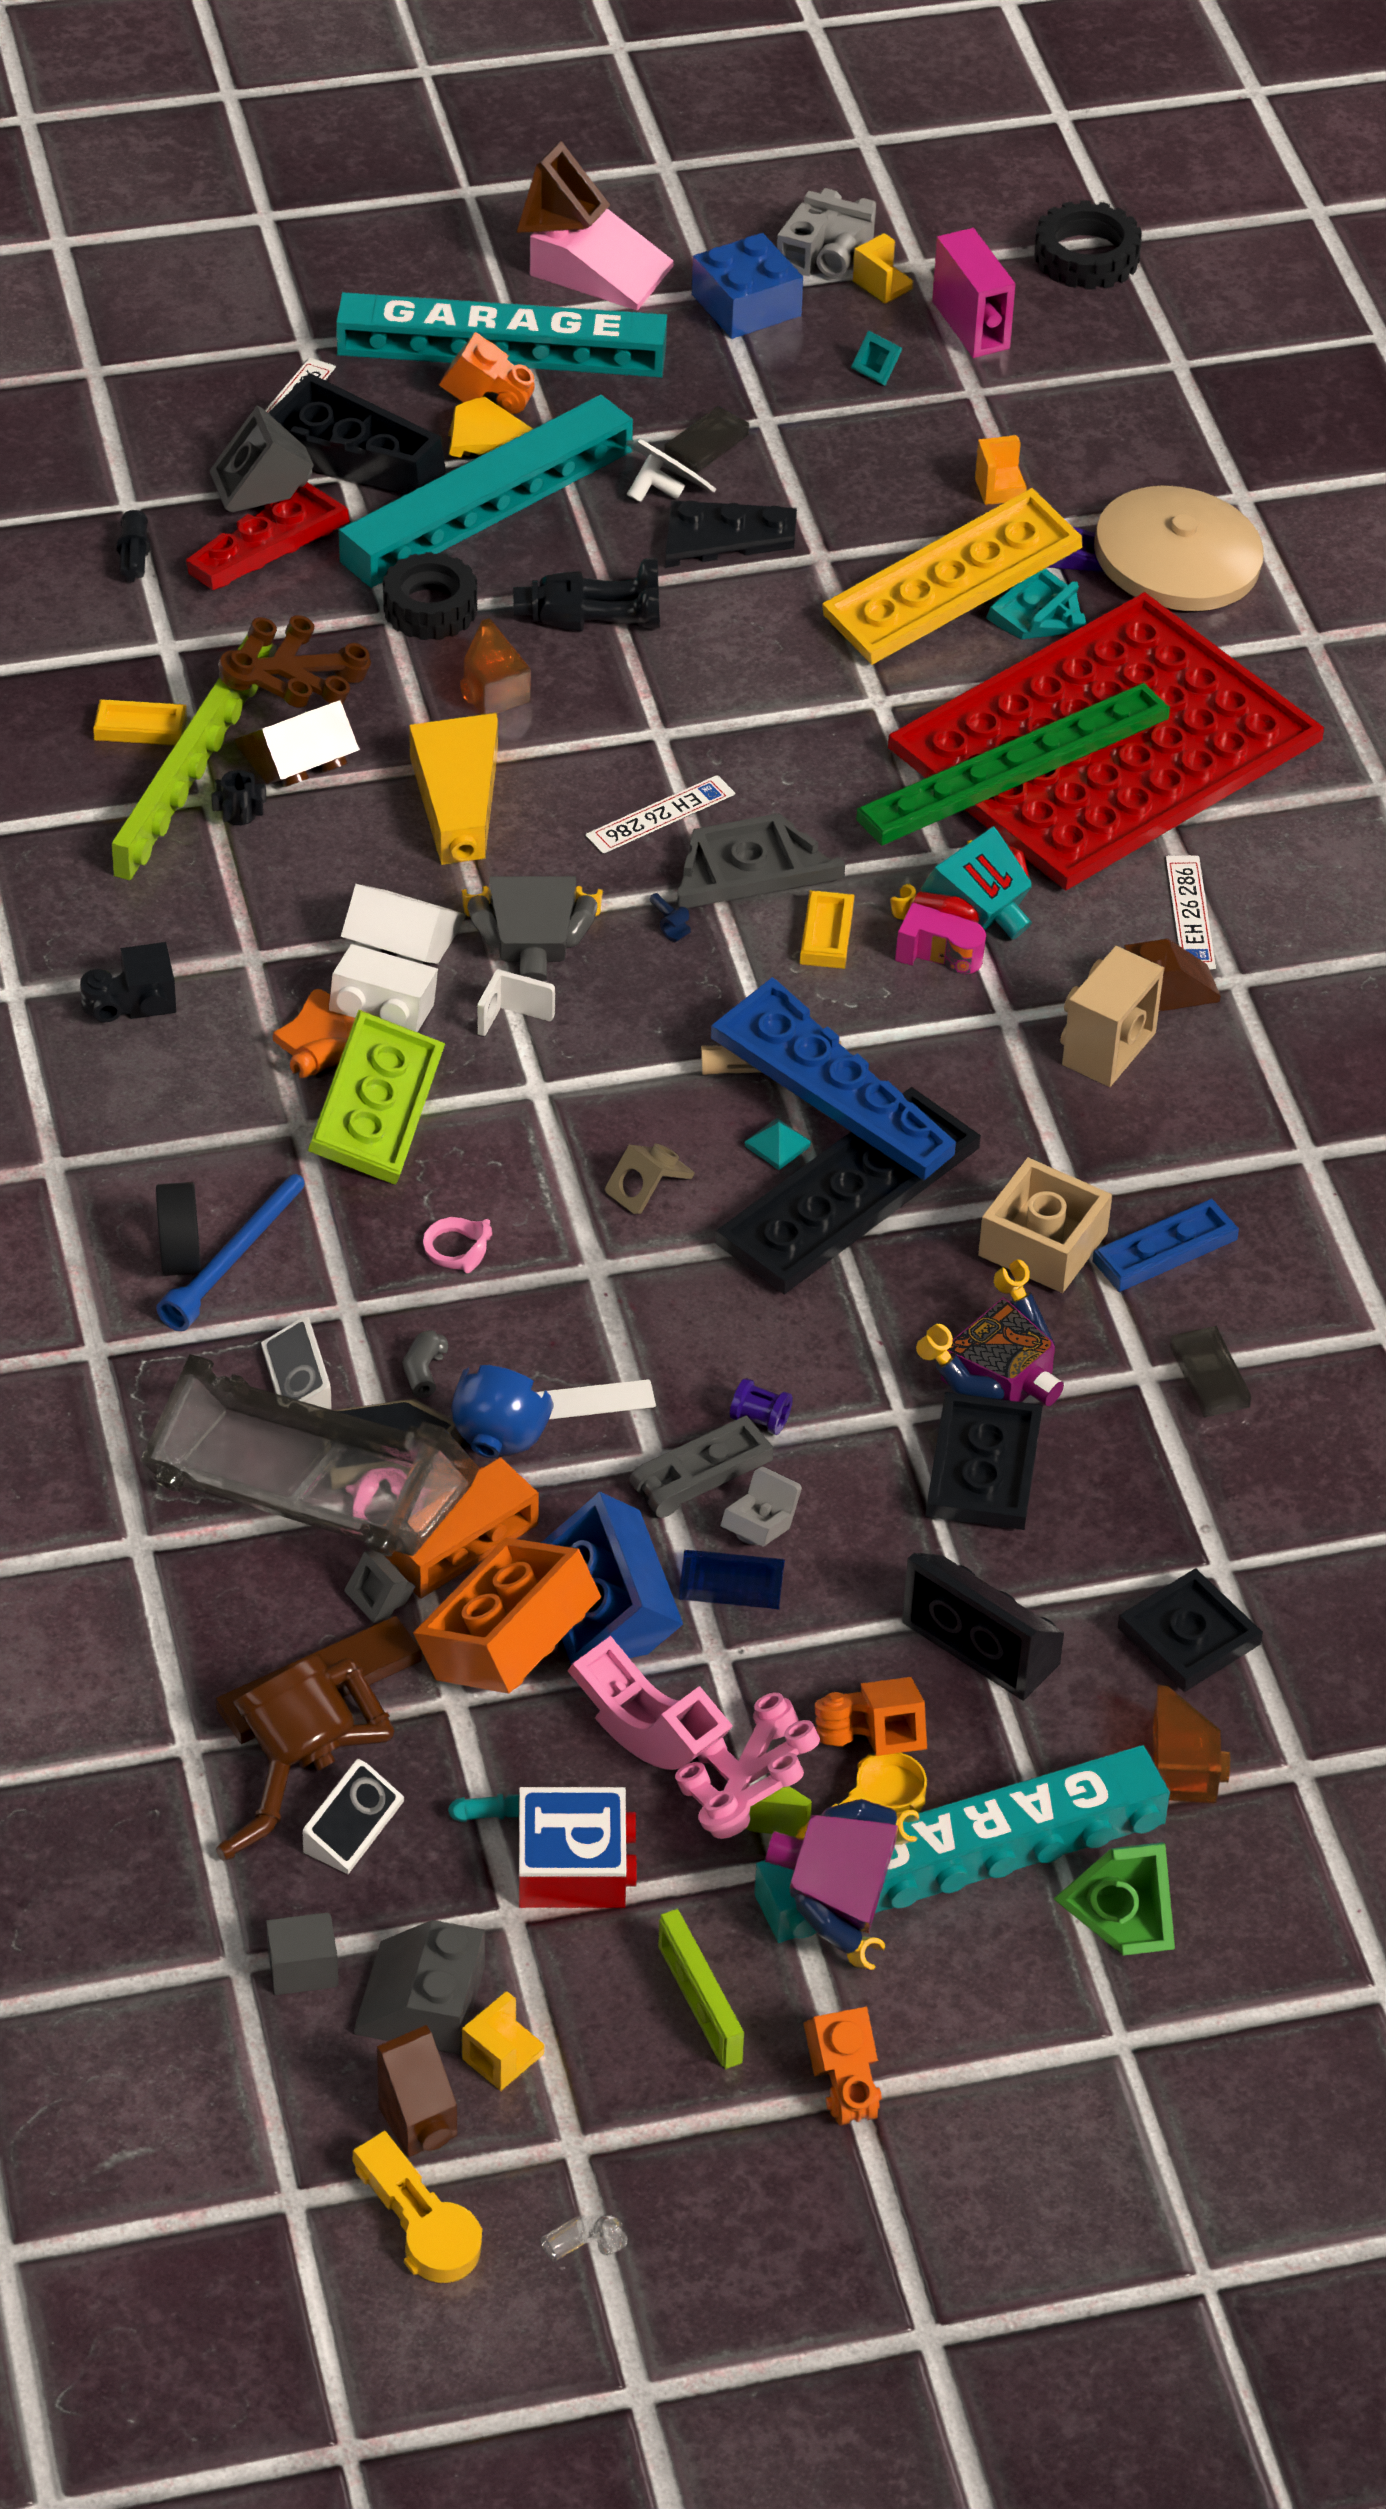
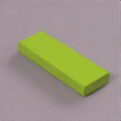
(701, 1989)

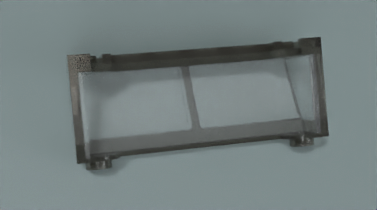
(307, 1461)

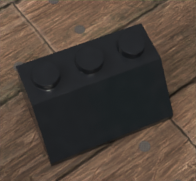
(979, 1624)

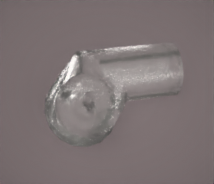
(584, 2229)

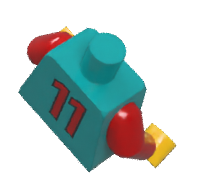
(976, 883)

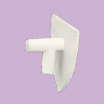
(652, 475)

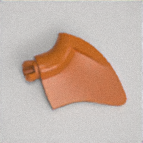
(314, 1036)

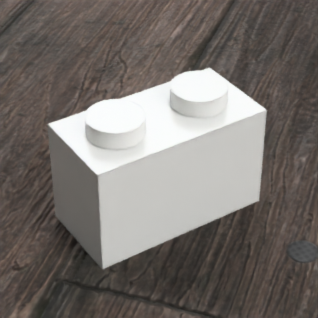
(383, 987)

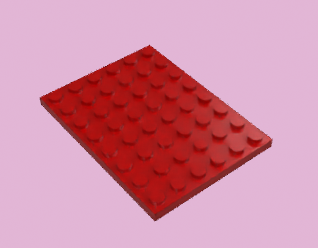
(1103, 806)

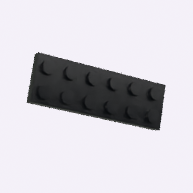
(832, 1203)

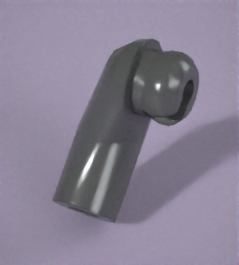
(424, 1349)

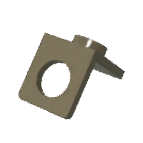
(652, 1165)

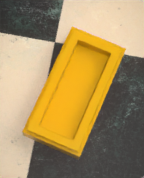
(139, 722)
(827, 929)

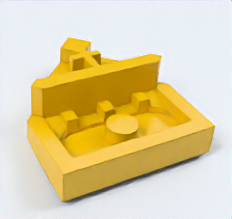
(482, 427)

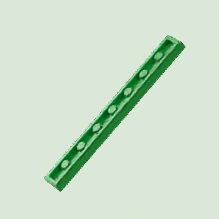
(1012, 764)

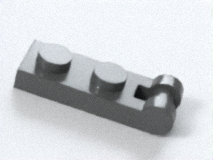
(701, 1465)

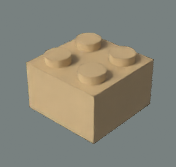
(1111, 1015)
(1046, 1223)

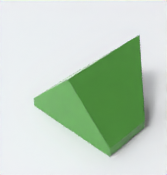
(1125, 1899)

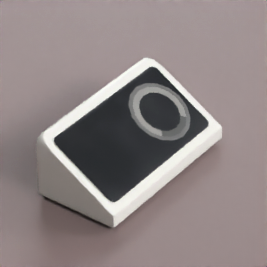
(297, 1364)
(351, 1817)

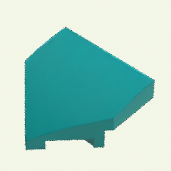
(1038, 608)

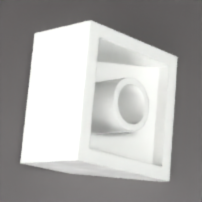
(400, 924)

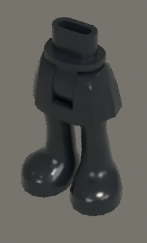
(570, 600)

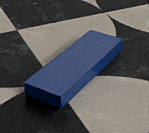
(1165, 1245)

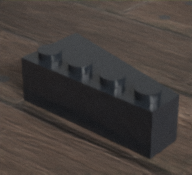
(359, 438)

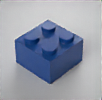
(747, 285)

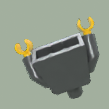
(532, 918)

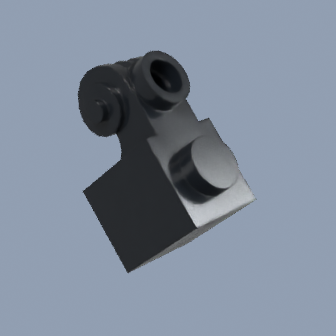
(141, 989)

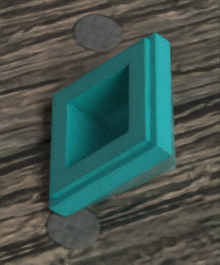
(876, 357)
(777, 1144)

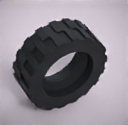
(425, 573)

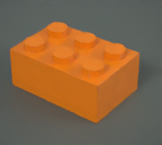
(507, 1615)

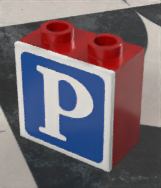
(575, 1847)

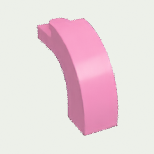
(643, 1718)

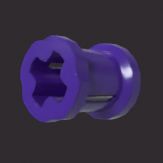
(761, 1406)

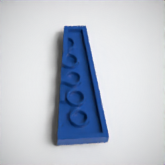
(787, 1045)

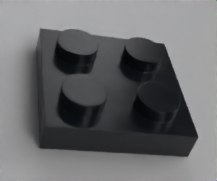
(1190, 1630)

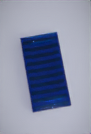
(731, 1579)

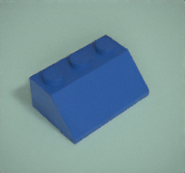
(634, 1592)

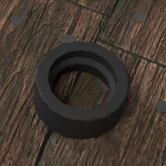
(178, 1228)

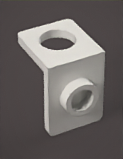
(517, 995)

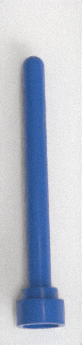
(181, 1305)

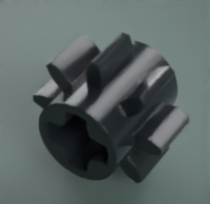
(238, 797)

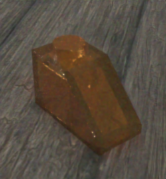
(494, 672)
(1187, 1750)

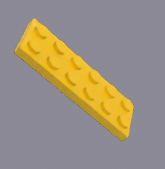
(952, 576)

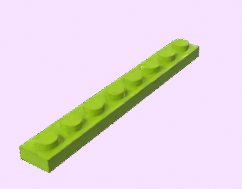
(181, 768)

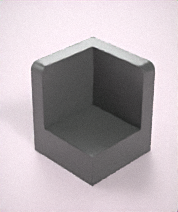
(302, 1953)

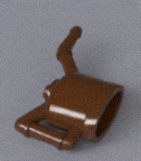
(301, 1722)

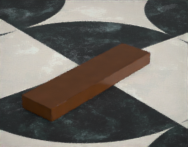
(378, 1650)

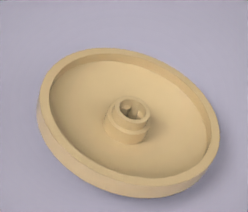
(1179, 547)

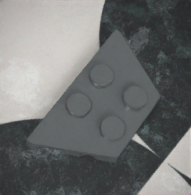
(752, 860)

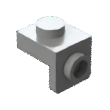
(764, 1510)

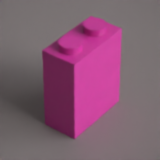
(973, 292)

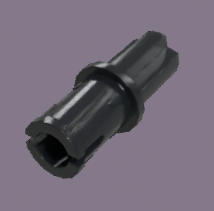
(133, 545)

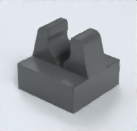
(378, 1586)

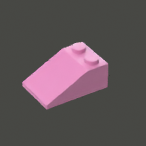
(600, 261)

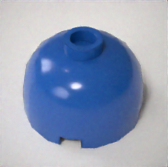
(499, 1411)

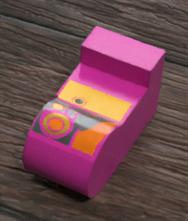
(940, 939)

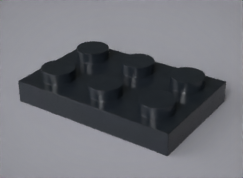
(984, 1461)

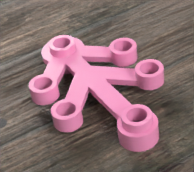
(727, 1811)

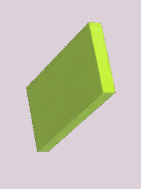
(376, 1097)

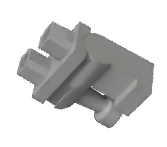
(828, 222)

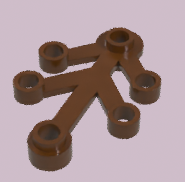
(242, 668)

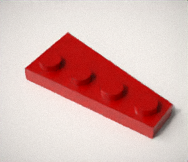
(267, 536)

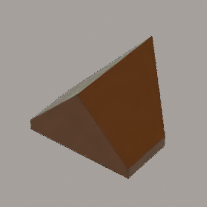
(561, 195)

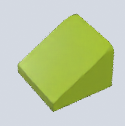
(780, 1812)

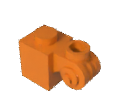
(485, 368)
(885, 1711)
(844, 2049)

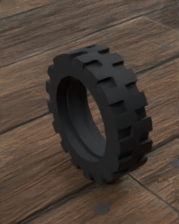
(1089, 220)

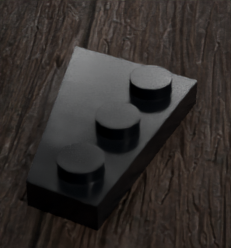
(717, 528)

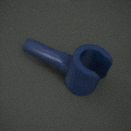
(674, 920)

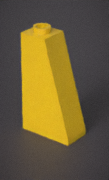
(456, 782)

